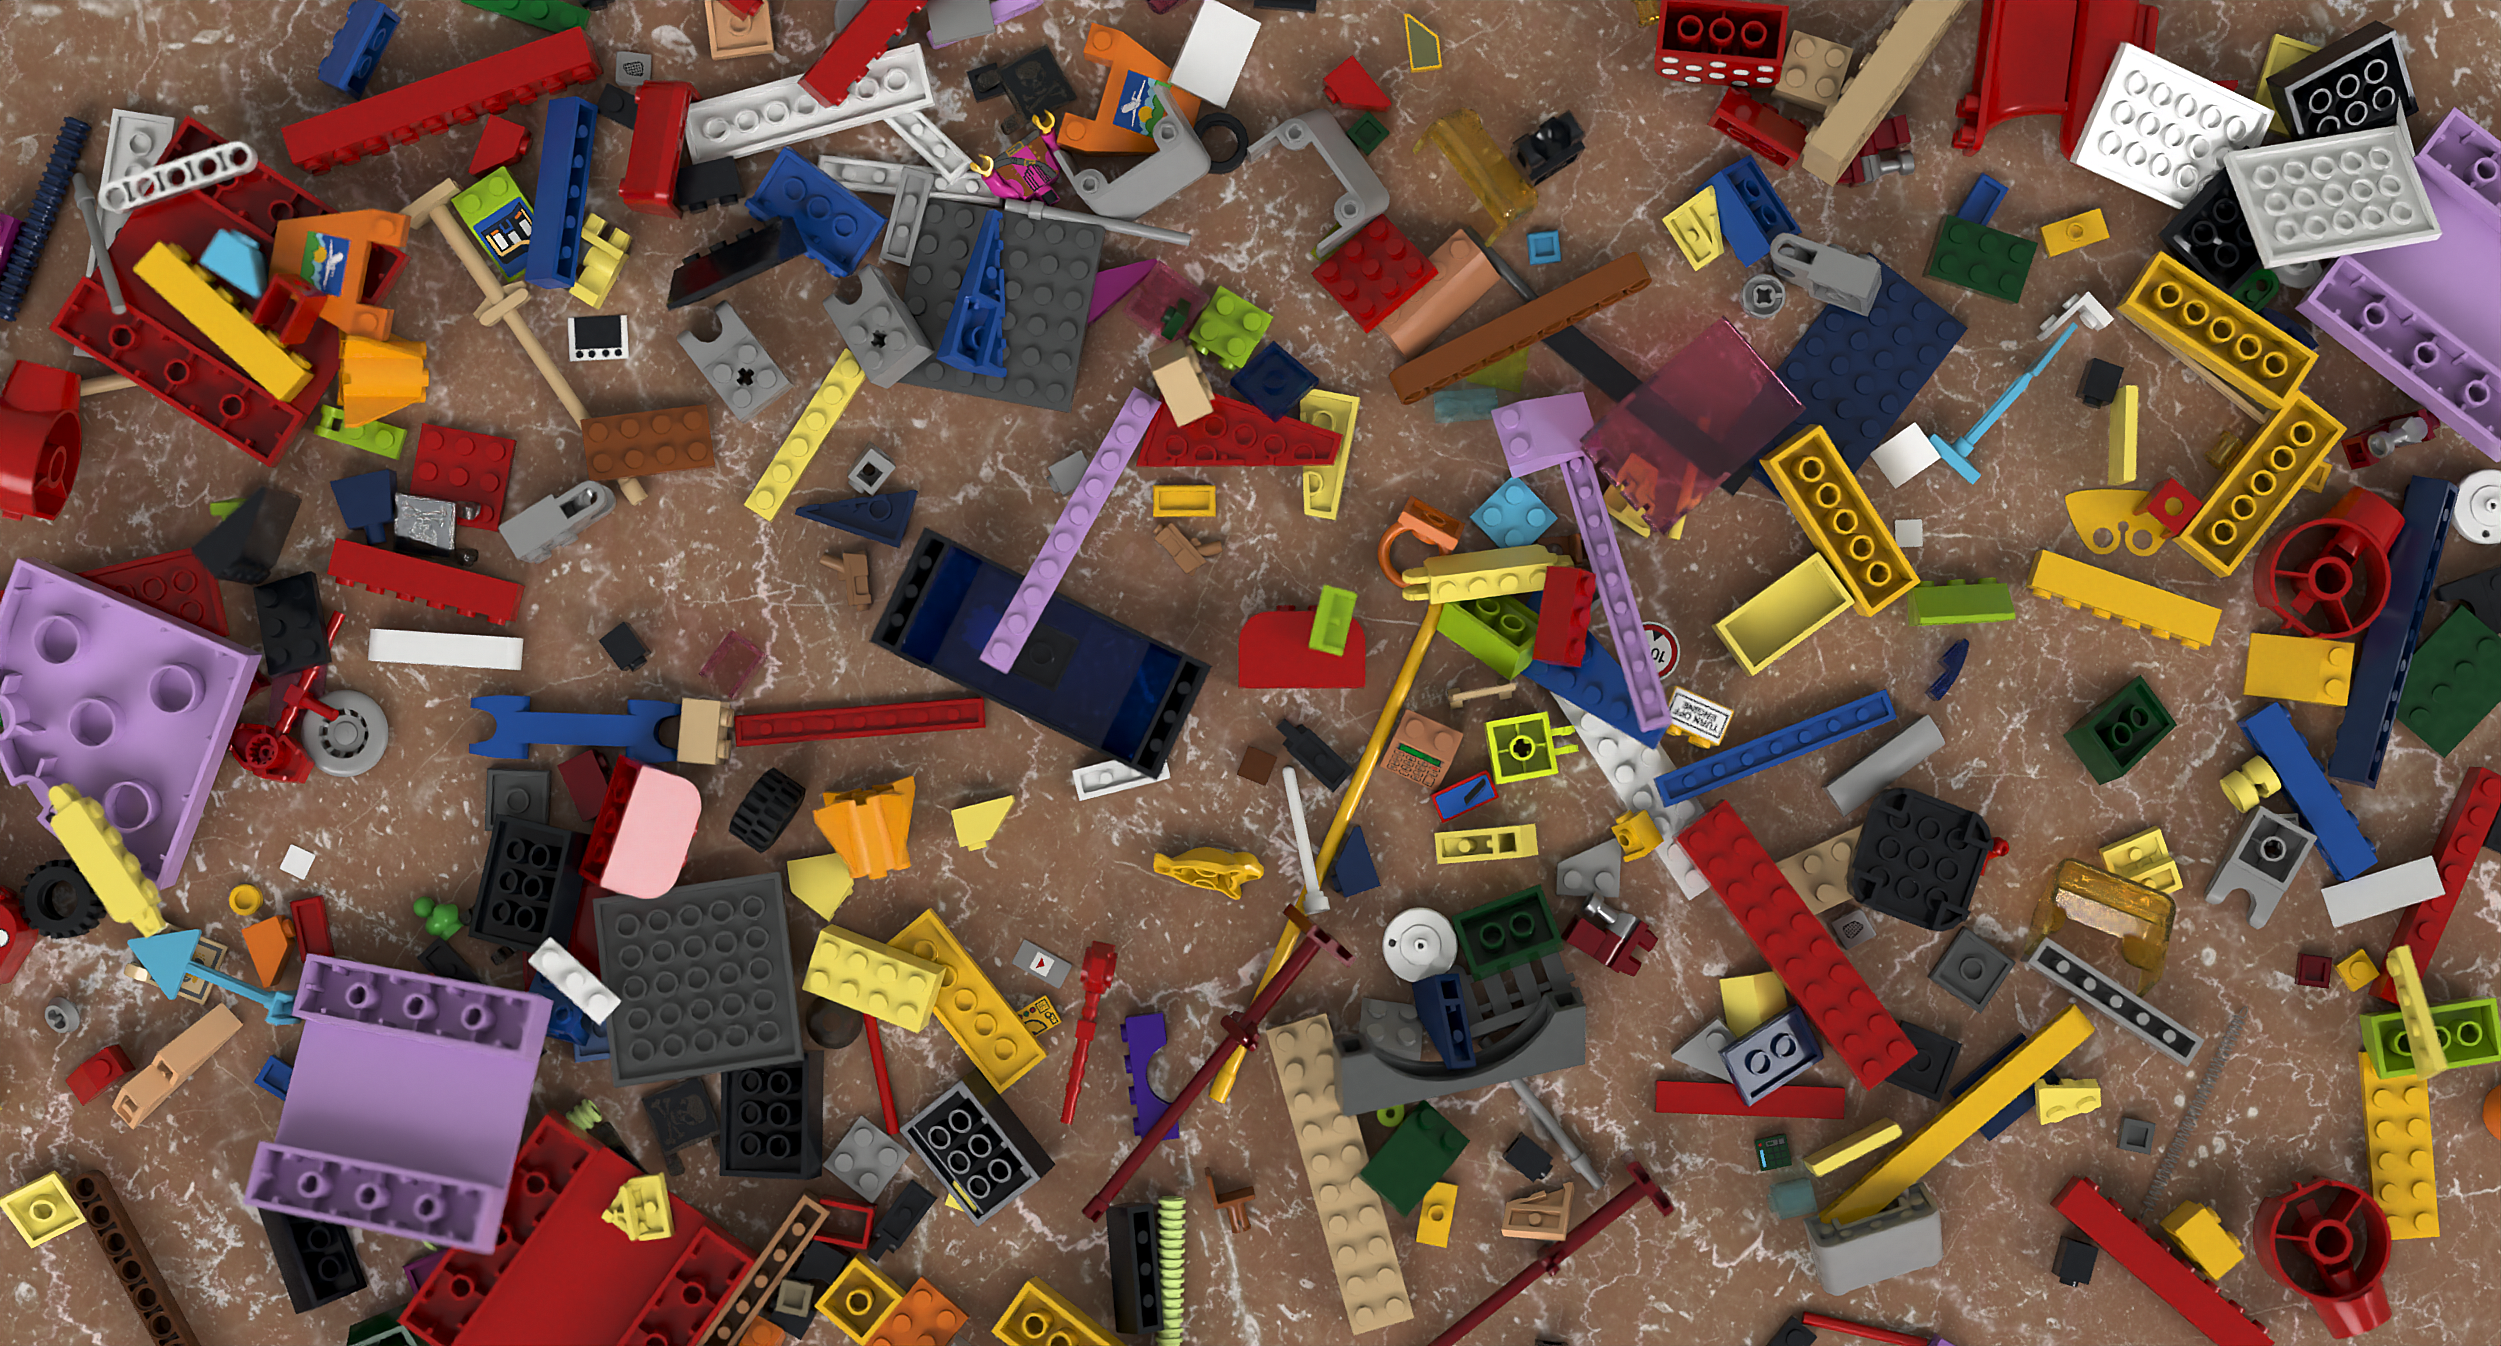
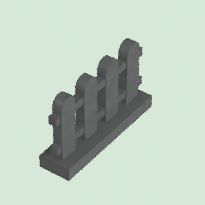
(1501, 1002)

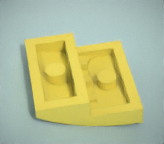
(2143, 860)

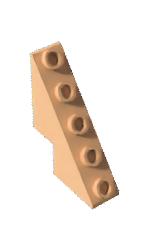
(174, 1065)

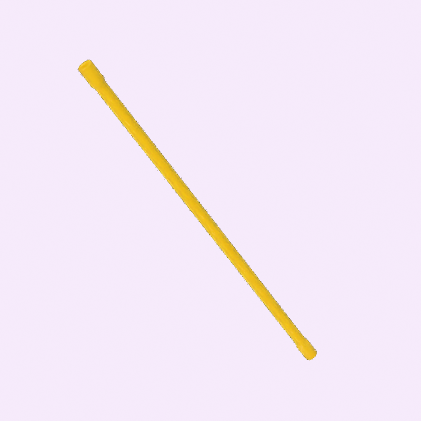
(1227, 1074)

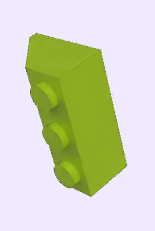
(1959, 603)
(1493, 630)

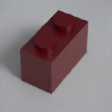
(587, 781)

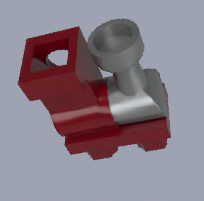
(1867, 164)
(2392, 432)
(1616, 941)

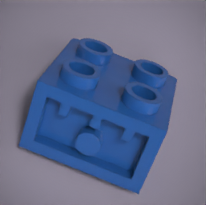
(565, 1014)

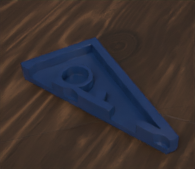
(875, 517)

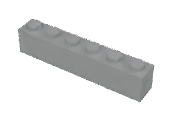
(2114, 1001)

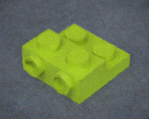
(1229, 329)

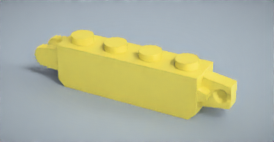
(1481, 574)
(105, 860)

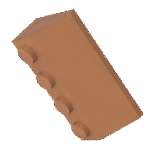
(1461, 281)

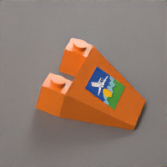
(1128, 102)
(334, 257)

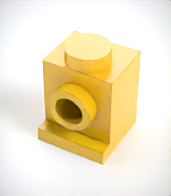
(1636, 834)

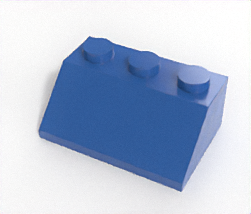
(358, 47)
(1749, 210)

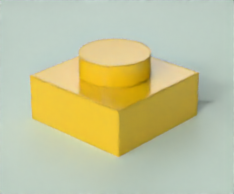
(2356, 969)

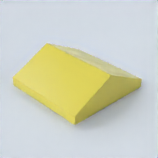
(1751, 1000)
(42, 1209)

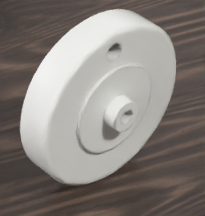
(2479, 507)
(1419, 944)

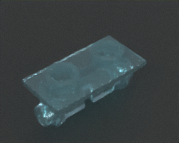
(1464, 405)

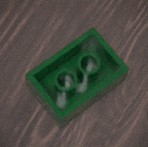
(1980, 259)
(1507, 933)

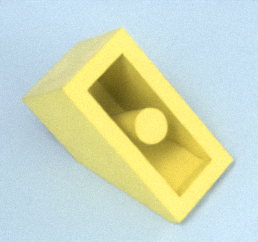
(980, 821)

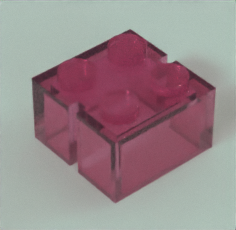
(1164, 289)

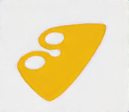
(2107, 508)

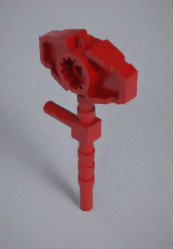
(268, 749)
(1096, 977)

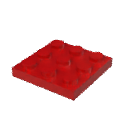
(1374, 273)
(465, 468)

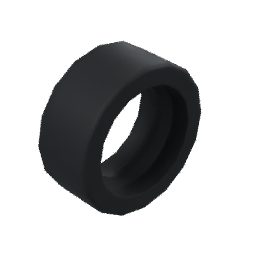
(1238, 129)

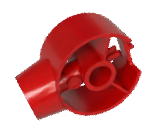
(38, 440)
(2364, 527)
(2352, 1299)

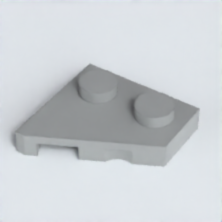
(1591, 870)
(1703, 1046)

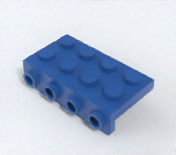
(829, 217)

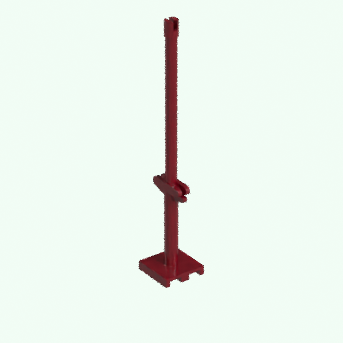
(1242, 1031)
(1551, 1257)

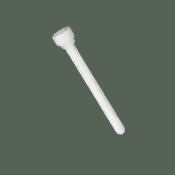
(1315, 899)

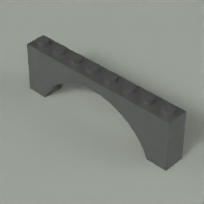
(1543, 1043)

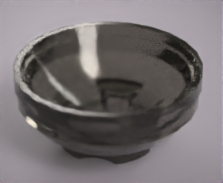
(847, 1033)

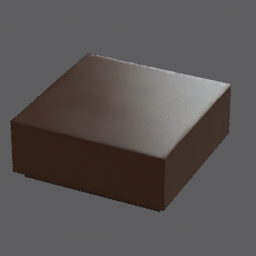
(1257, 765)

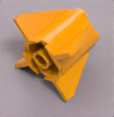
(379, 376)
(869, 826)

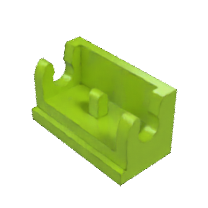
(1332, 620)

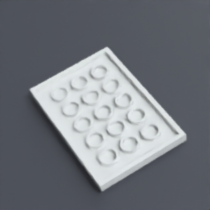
(2165, 128)
(2332, 196)

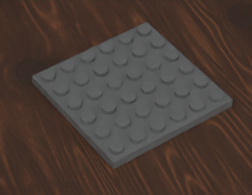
(1047, 301)
(699, 980)

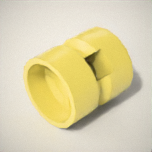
(2254, 781)

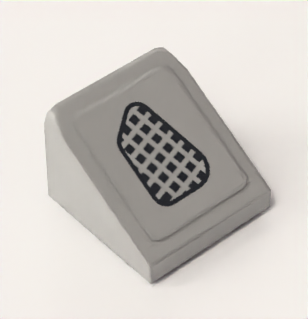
(632, 68)
(1853, 928)

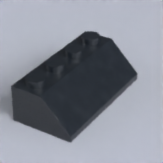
(312, 1258)

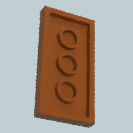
(647, 443)

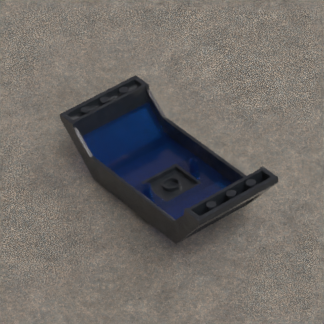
(1072, 673)

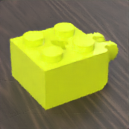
(1532, 730)

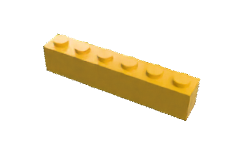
(2123, 599)

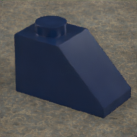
(1354, 867)

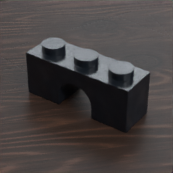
(819, 1261)

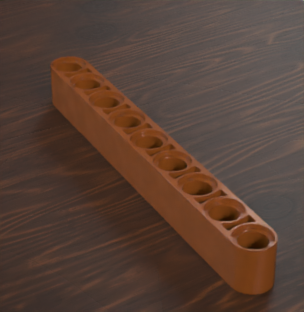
(1520, 328)

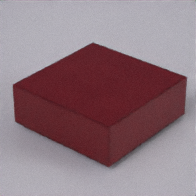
(2313, 970)

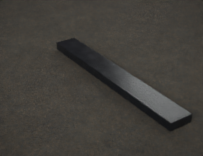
(1612, 379)

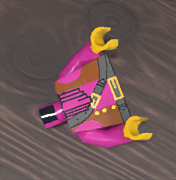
(1026, 167)

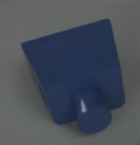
(367, 502)

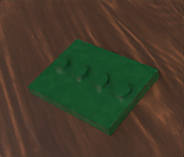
(2452, 681)

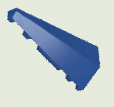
(975, 325)

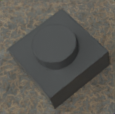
(2135, 1135)

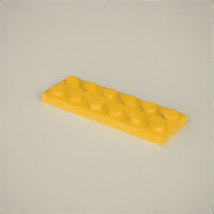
(972, 1005)
(2399, 1151)

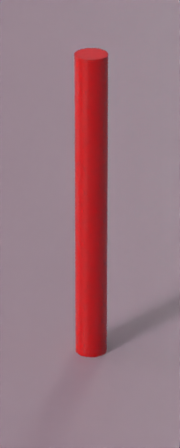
(881, 1074)
(1862, 1330)

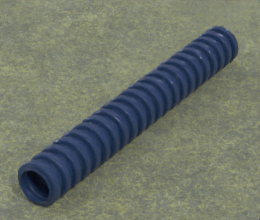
(41, 216)

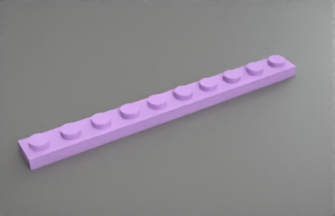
(1070, 531)
(1616, 594)

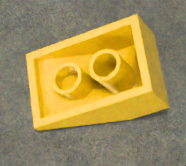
(2298, 669)

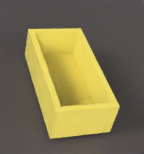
(1783, 614)
(874, 978)

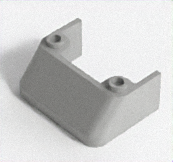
(1154, 180)
(1365, 193)

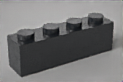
(1134, 1268)

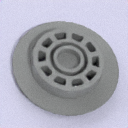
(346, 734)

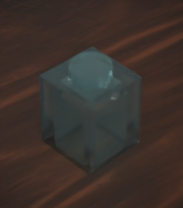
(1791, 1198)

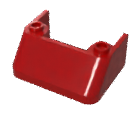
(657, 146)

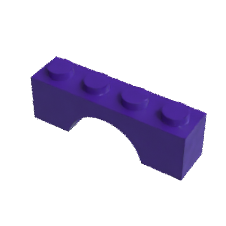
(1145, 1036)

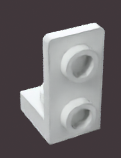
(2091, 311)

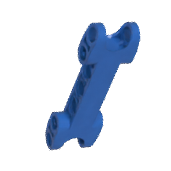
(520, 727)

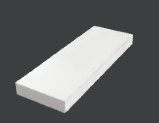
(2383, 891)

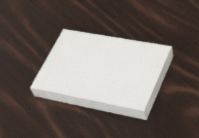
(1214, 53)

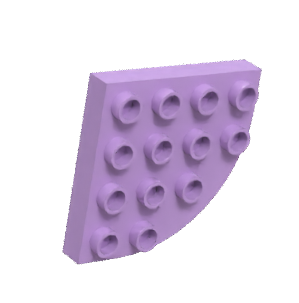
(117, 707)

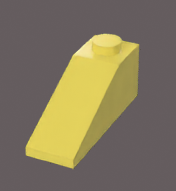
(1486, 844)

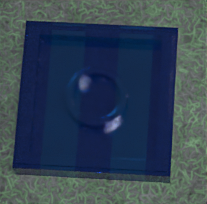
(1274, 381)

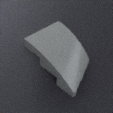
(959, 19)

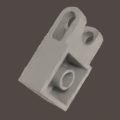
(1828, 272)
(879, 329)
(730, 358)
(556, 521)
(2261, 875)

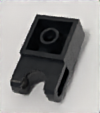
(1549, 149)
(2480, 592)

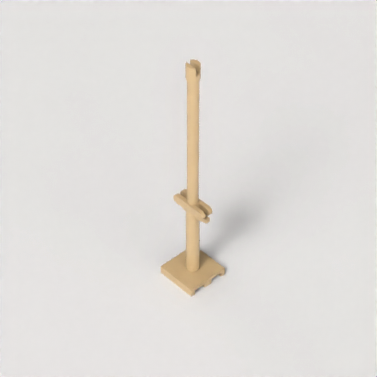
(501, 301)

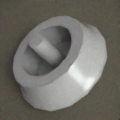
(62, 1015)

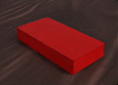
(312, 927)

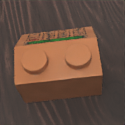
(1421, 749)

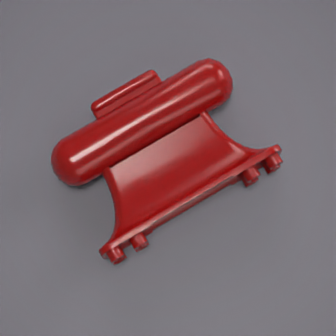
(2046, 62)

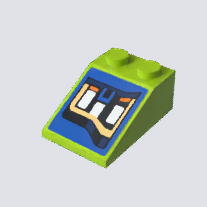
(499, 219)

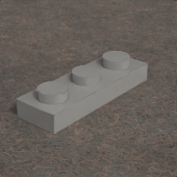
(907, 215)

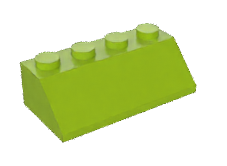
(2465, 1028)

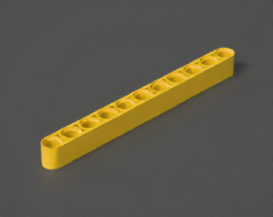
(1961, 1117)

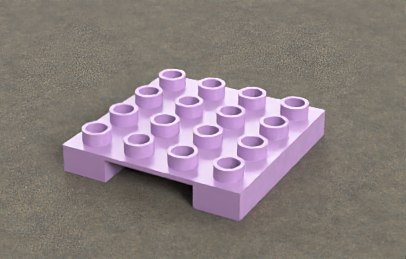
(2433, 307)
(402, 1103)

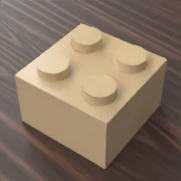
(1812, 71)
(1179, 380)
(705, 731)

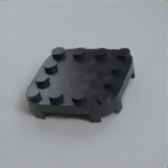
(1918, 859)

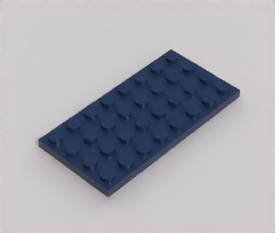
(1863, 369)

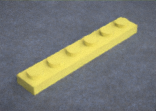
(807, 437)

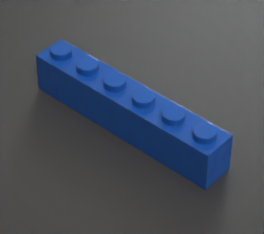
(561, 193)
(2308, 791)

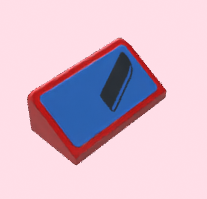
(1464, 796)

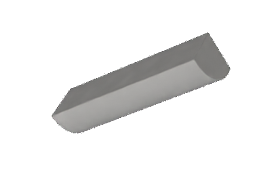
(1884, 765)

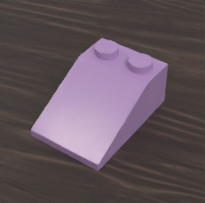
(1542, 431)

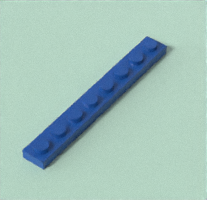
(1774, 748)

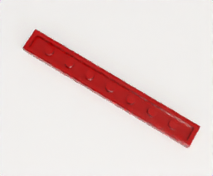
(860, 721)

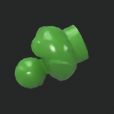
(441, 919)

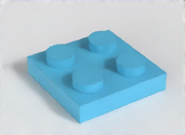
(1513, 515)

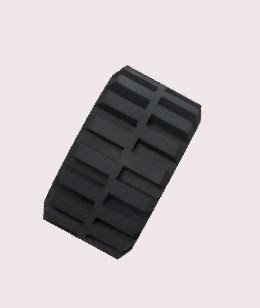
(767, 810)
(40, 907)

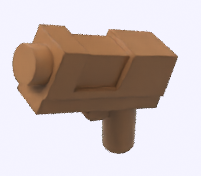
(1185, 553)
(855, 571)

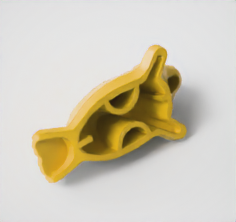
(1211, 869)

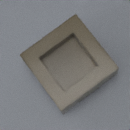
(795, 1297)

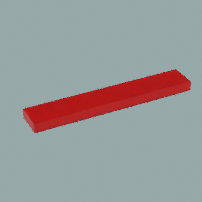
(1724, 1099)

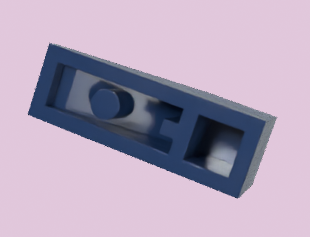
(1445, 1018)

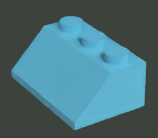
(239, 261)

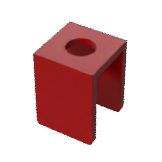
(304, 314)
(2155, 505)
(847, 1240)

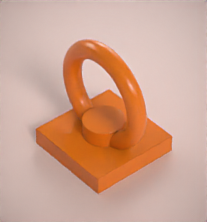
(1425, 524)

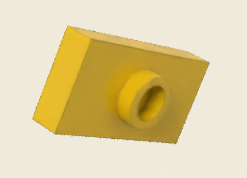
(2074, 233)
(1436, 1214)

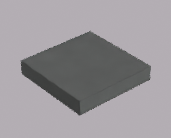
(518, 794)
(1971, 969)

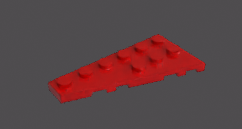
(1235, 437)

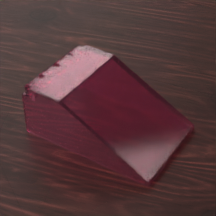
(1691, 425)

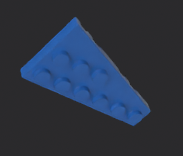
(1594, 687)

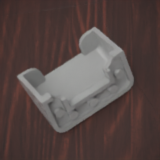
(1877, 1245)

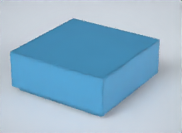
(1543, 247)

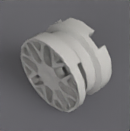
(1762, 296)

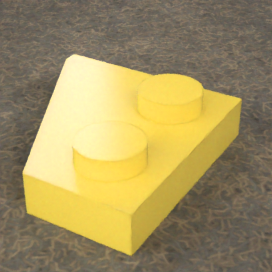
(1697, 228)

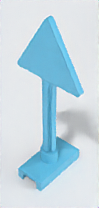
(1956, 453)
(170, 958)

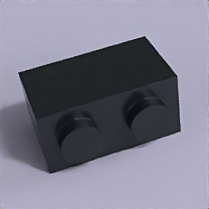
(709, 185)

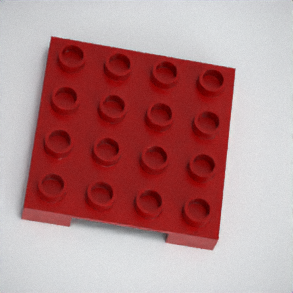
(167, 351)
(569, 1273)

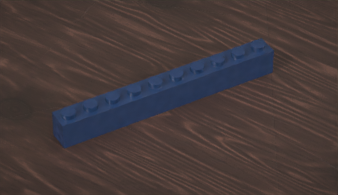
(2393, 633)

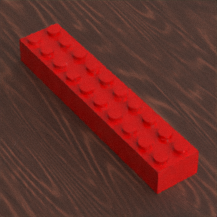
(442, 102)
(1794, 944)

